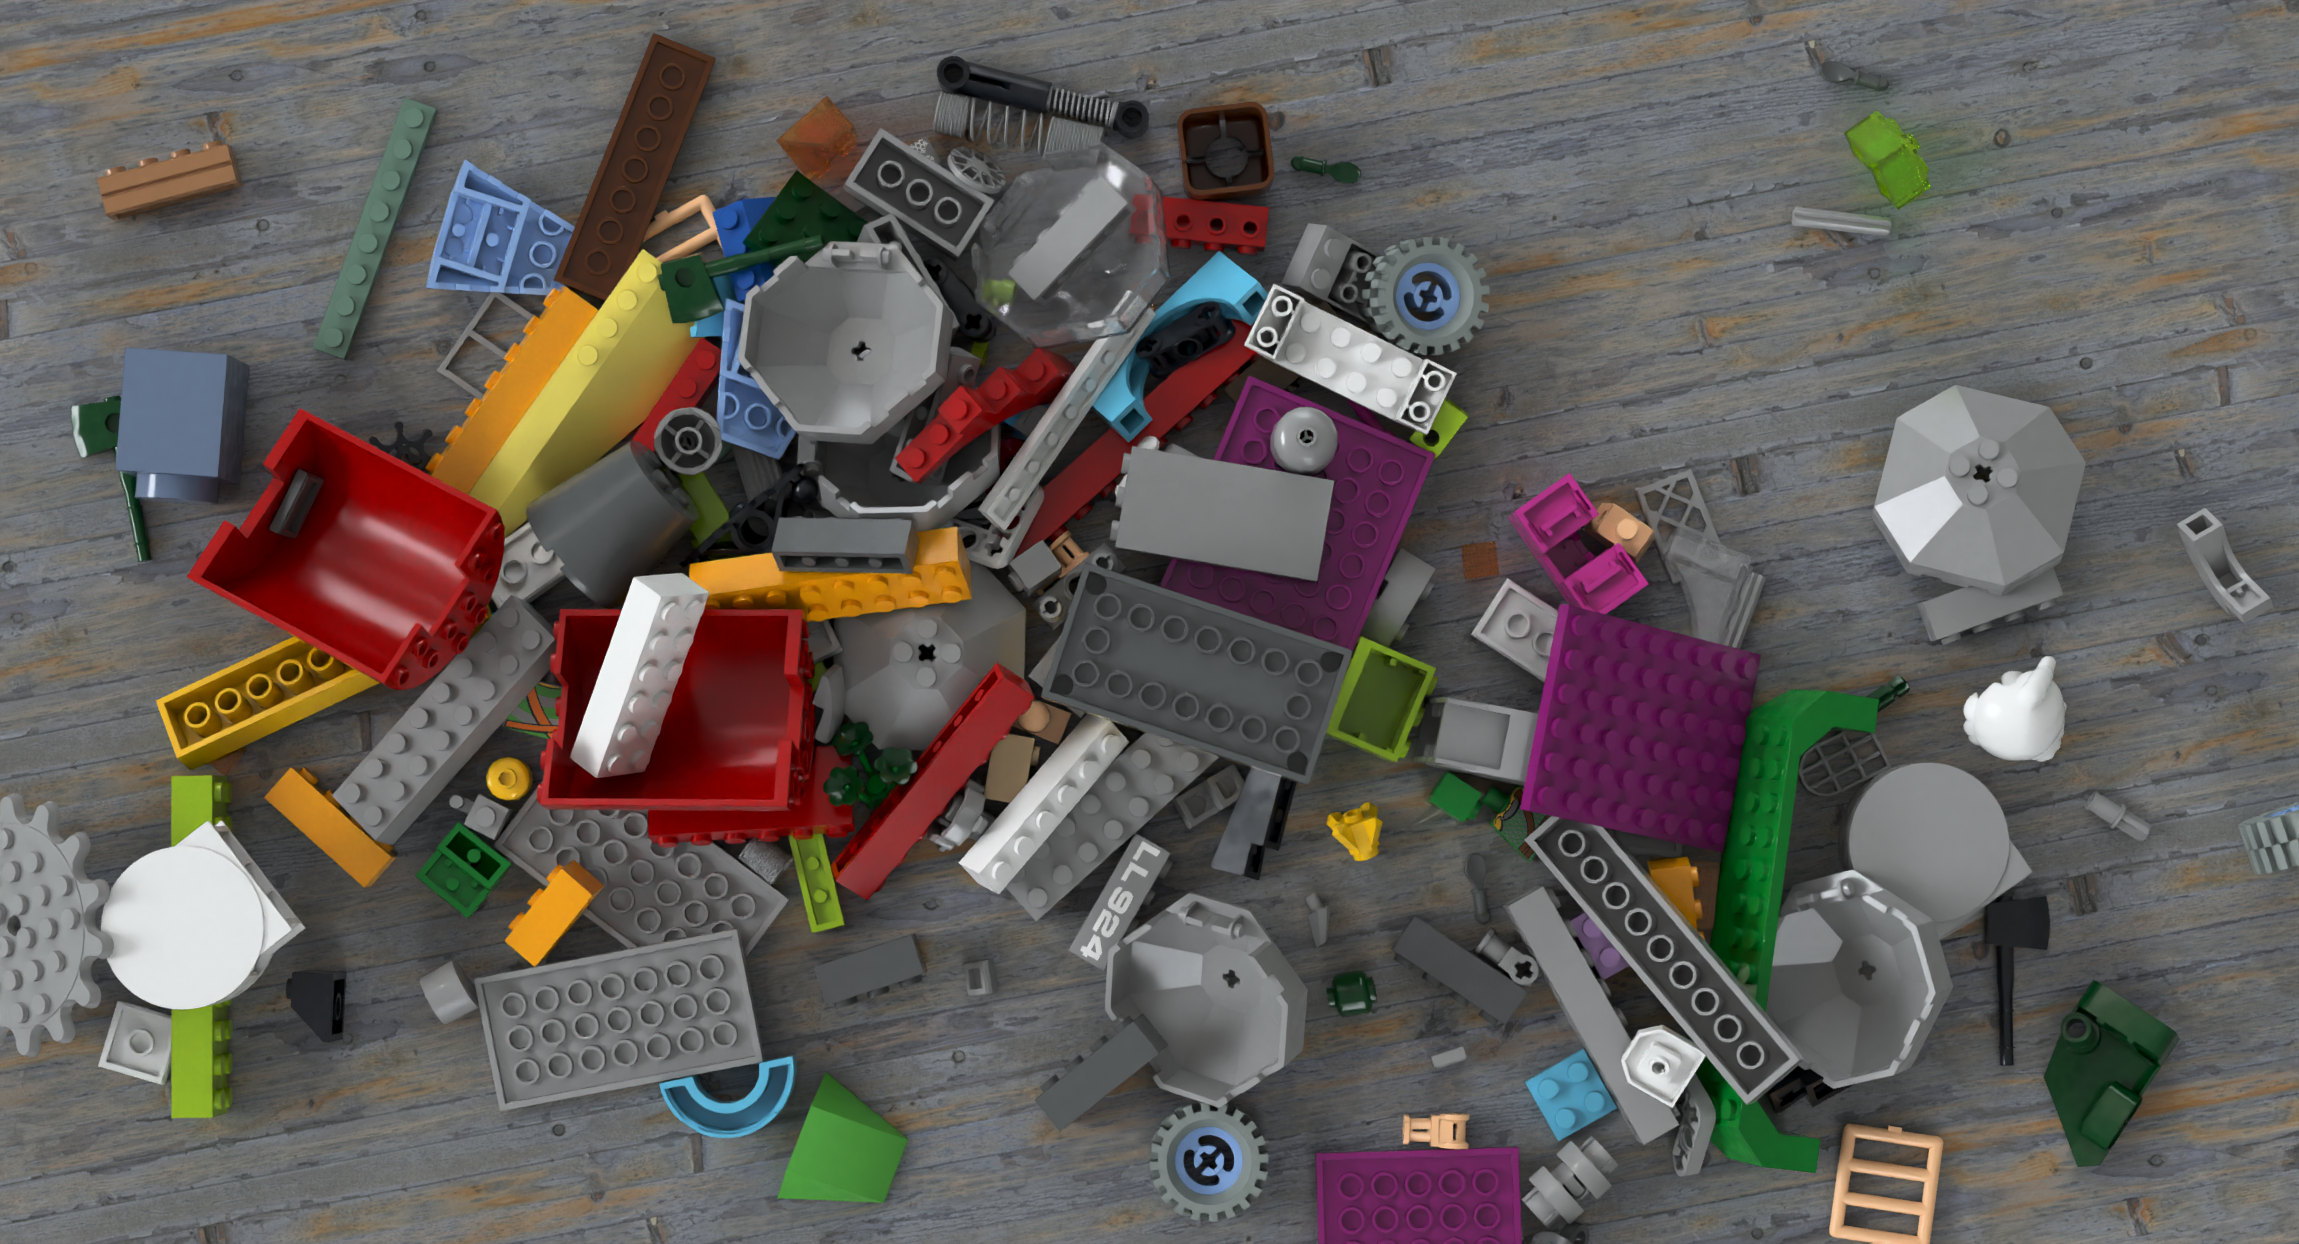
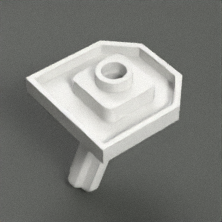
(1661, 1063)

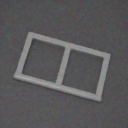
(469, 332)

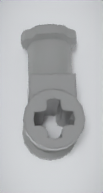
(1506, 957)

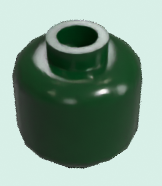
(1352, 993)

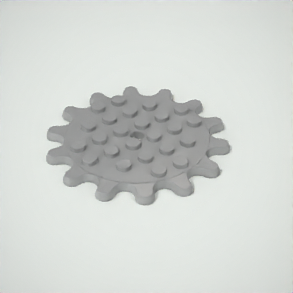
(51, 955)

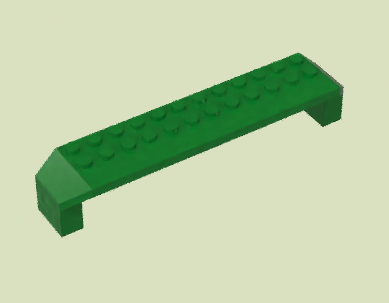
(1752, 892)

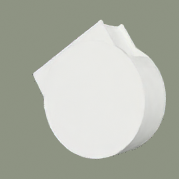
(195, 922)

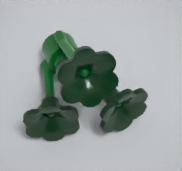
(847, 786)

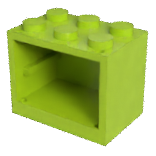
(1380, 700)

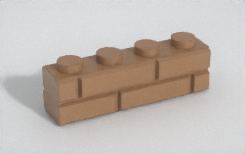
(169, 181)

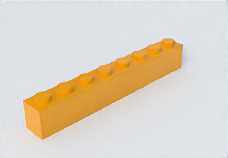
(512, 390)

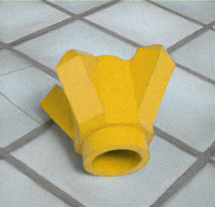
(1357, 830)

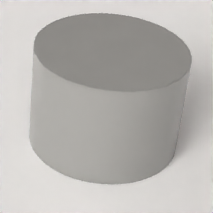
(449, 992)

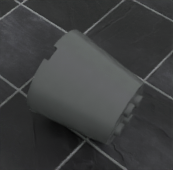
(613, 521)

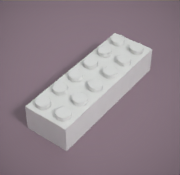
(639, 674)

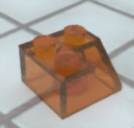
(818, 139)

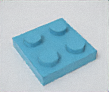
(1570, 1094)

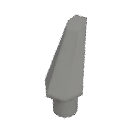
(1318, 919)

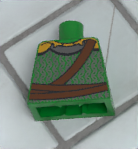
(1510, 821)

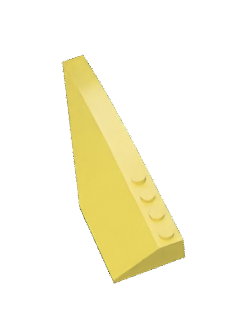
(593, 396)

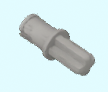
(2118, 816)

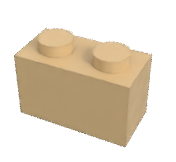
(1010, 767)

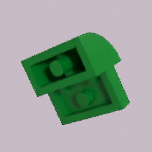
(463, 870)

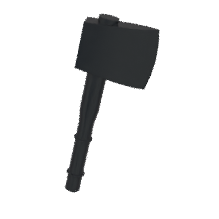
(2011, 925)

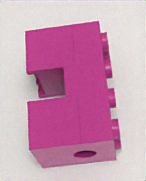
(1550, 532)

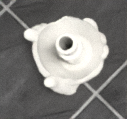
(2020, 716)

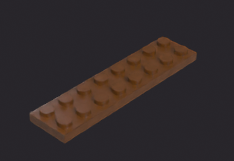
(635, 167)

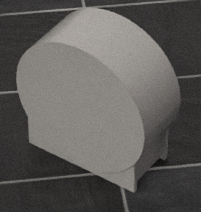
(1476, 739)
(1931, 841)

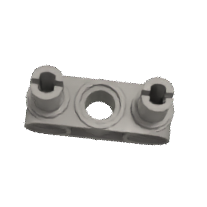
(1056, 602)

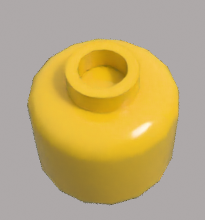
(509, 778)

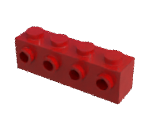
(1215, 225)

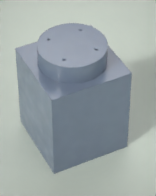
(181, 424)

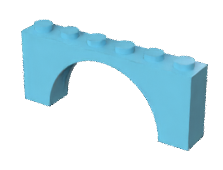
(1217, 281)

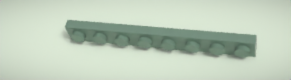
(375, 229)

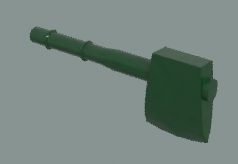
(691, 284)
(96, 432)

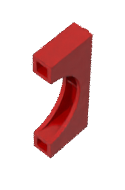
(812, 817)

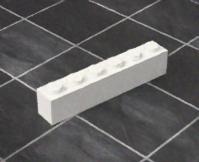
(1043, 802)

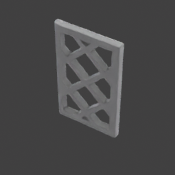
(1696, 501)

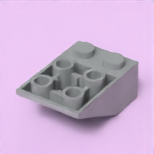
(1332, 270)

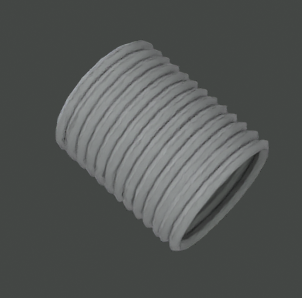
(766, 859)

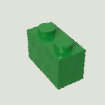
(1455, 798)

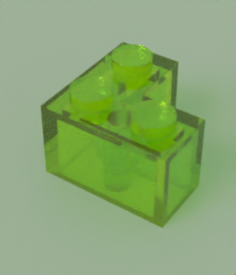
(1890, 158)

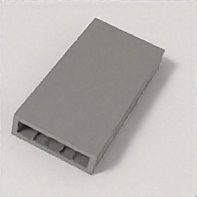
(1222, 514)

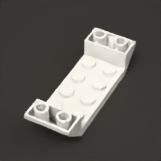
(1349, 360)

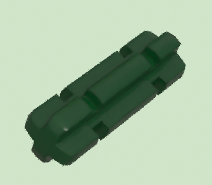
(1887, 694)

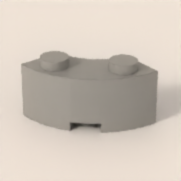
(1399, 591)

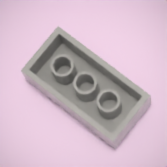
(919, 194)

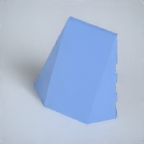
(496, 240)
(743, 409)

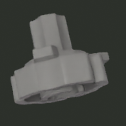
(962, 818)

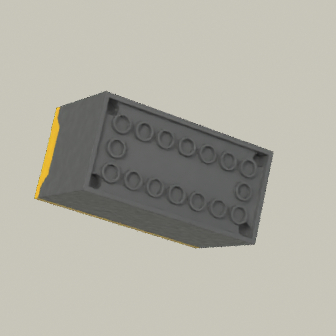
(1196, 674)

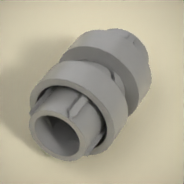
(1588, 1164)

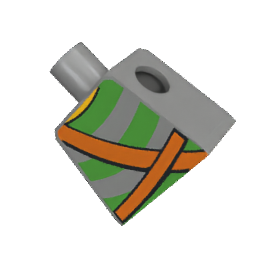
(537, 710)

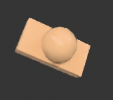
(1044, 721)

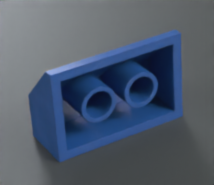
(733, 226)

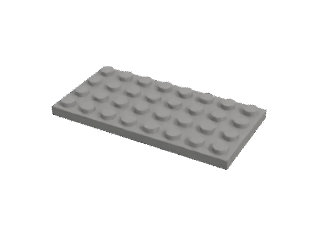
(647, 889)
(619, 1019)

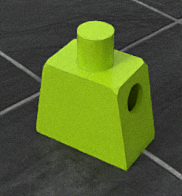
(1446, 424)

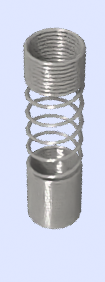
(954, 111)

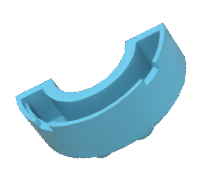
(733, 1118)

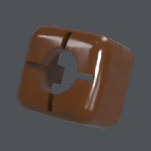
(1201, 127)

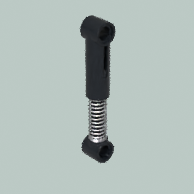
(1038, 96)

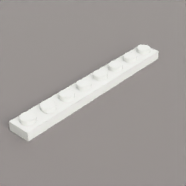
(1058, 424)

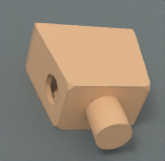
(1621, 528)

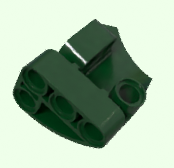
(2106, 1071)

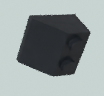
(319, 1001)

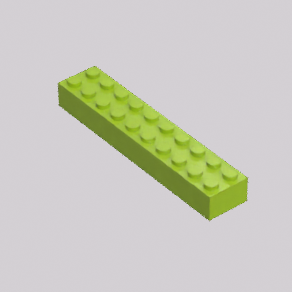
(200, 1034)

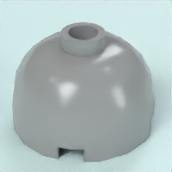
(699, 430)

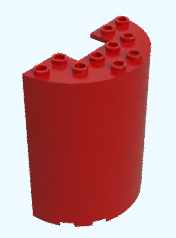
(382, 569)
(731, 734)

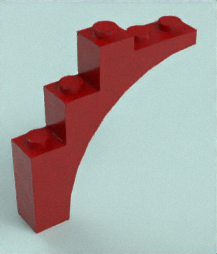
(974, 411)

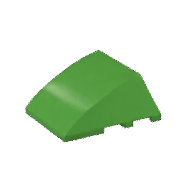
(842, 1150)

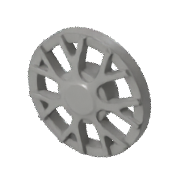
(976, 169)

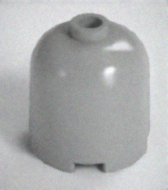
(1292, 452)

